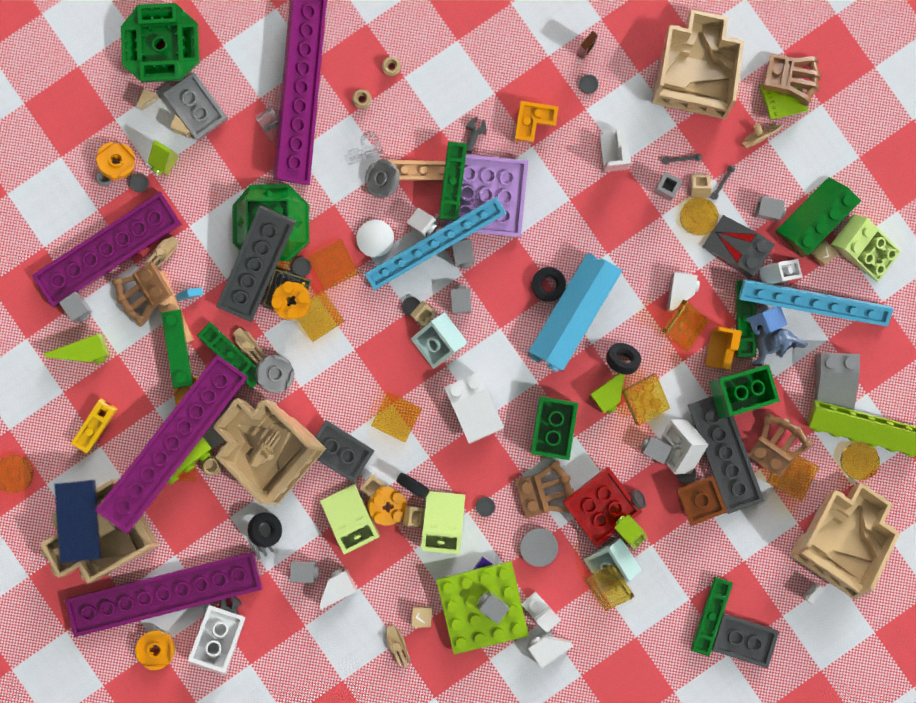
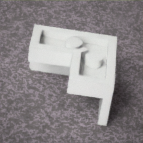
(615, 151)
(686, 446)

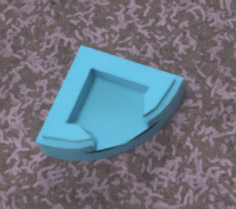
(189, 293)

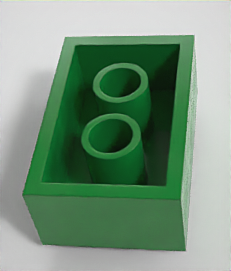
(744, 391)
(554, 428)

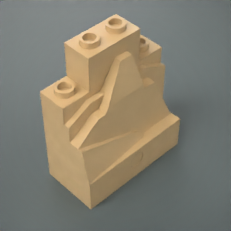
(699, 67)
(247, 430)
(848, 540)
(119, 546)

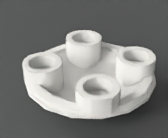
(375, 238)

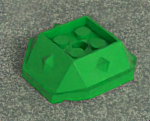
(156, 24)
(281, 199)

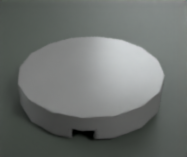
(382, 178)
(274, 373)
(539, 547)

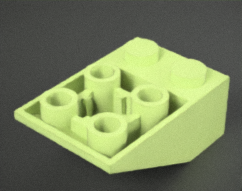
(866, 247)
(349, 519)
(443, 522)

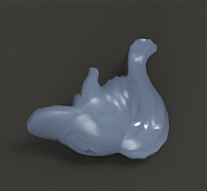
(777, 340)

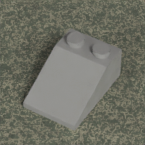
(837, 378)

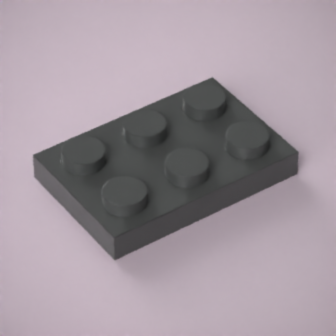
(343, 452)
(745, 640)

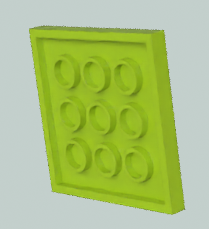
(467, 625)

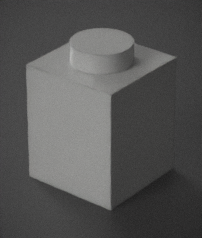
(667, 186)
(770, 209)
(463, 254)
(461, 299)
(76, 307)
(655, 449)
(304, 571)
(492, 606)

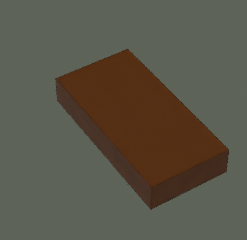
(587, 45)

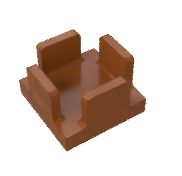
(701, 500)

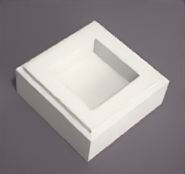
(813, 593)

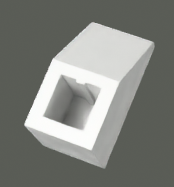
(422, 223)

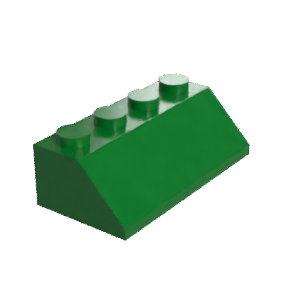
(818, 216)

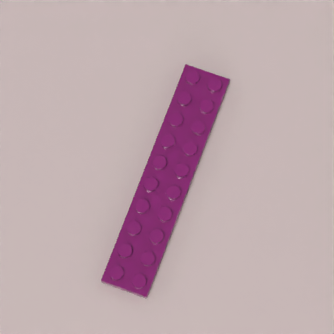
(300, 91)
(171, 444)
(163, 594)

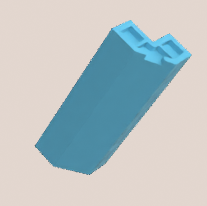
(574, 312)

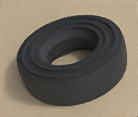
(560, 284)
(620, 366)
(412, 485)
(253, 530)

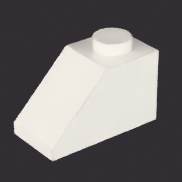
(780, 272)
(681, 288)
(337, 588)
(548, 648)

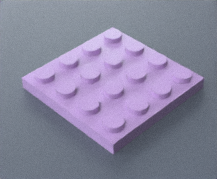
(492, 177)

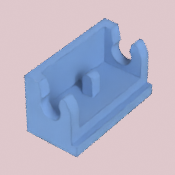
(769, 319)

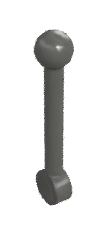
(666, 160)
(714, 195)

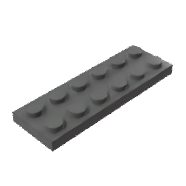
(256, 263)
(726, 456)

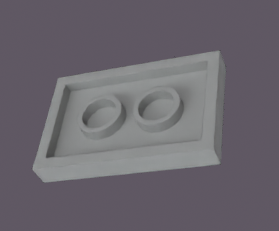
(195, 106)

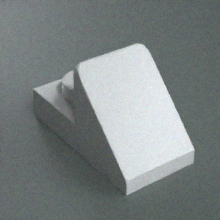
(541, 612)

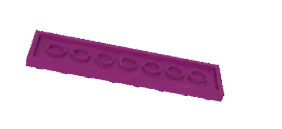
(107, 249)

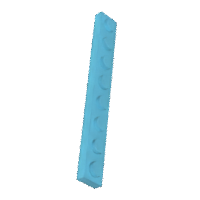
(435, 243)
(815, 302)

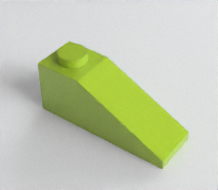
(86, 350)

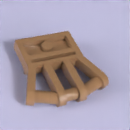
(780, 78)
(151, 285)
(770, 455)
(533, 495)

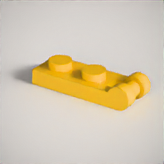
(93, 426)

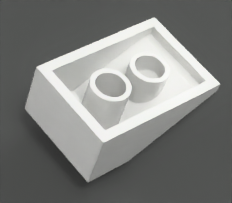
(474, 407)
(216, 640)

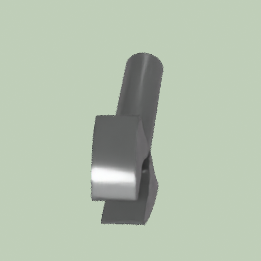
(474, 133)
(236, 602)

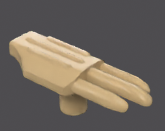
(759, 135)
(164, 251)
(247, 344)
(265, 451)
(397, 643)

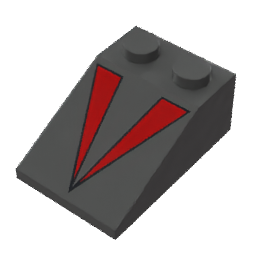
(738, 246)

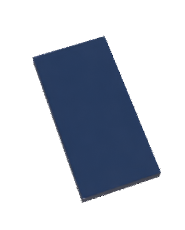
(77, 521)

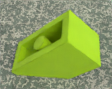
(161, 158)
(609, 394)
(630, 531)

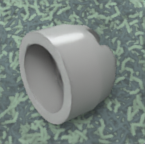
(99, 180)

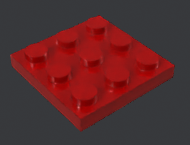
(600, 505)

